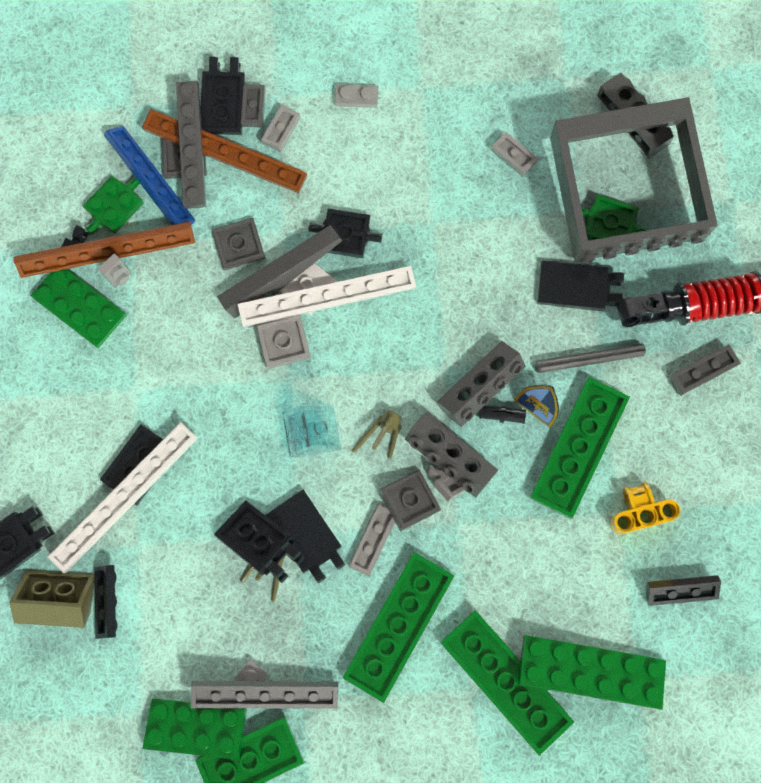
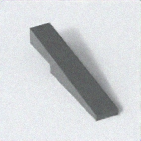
(280, 271)

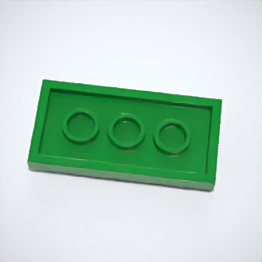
(78, 306)
(194, 731)
(262, 757)

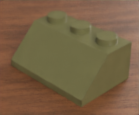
(53, 598)

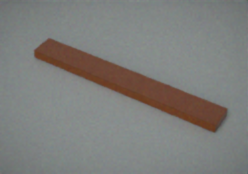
(230, 153)
(103, 249)

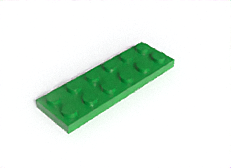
(579, 448)
(398, 627)
(592, 672)
(496, 673)

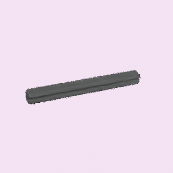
(590, 358)

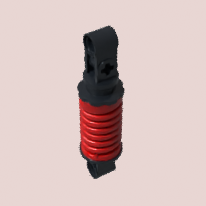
(695, 301)

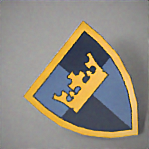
(540, 402)

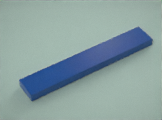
(148, 176)

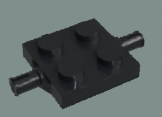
(351, 228)

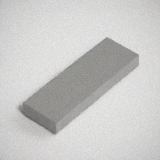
(372, 540)

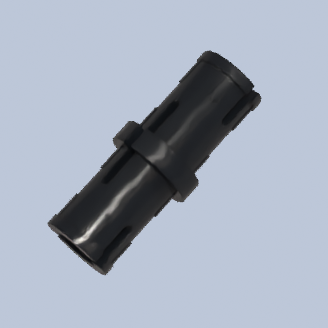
(503, 414)

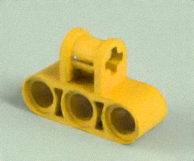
(646, 503)

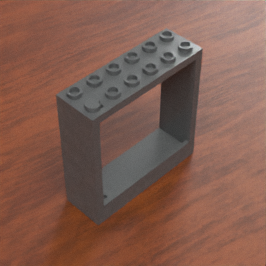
(625, 120)

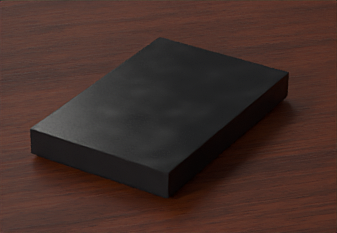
(134, 451)

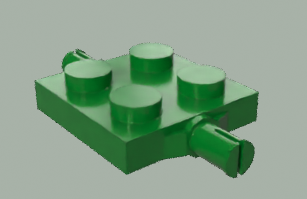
(113, 205)
(610, 218)

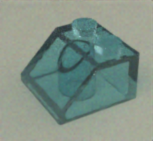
(311, 430)

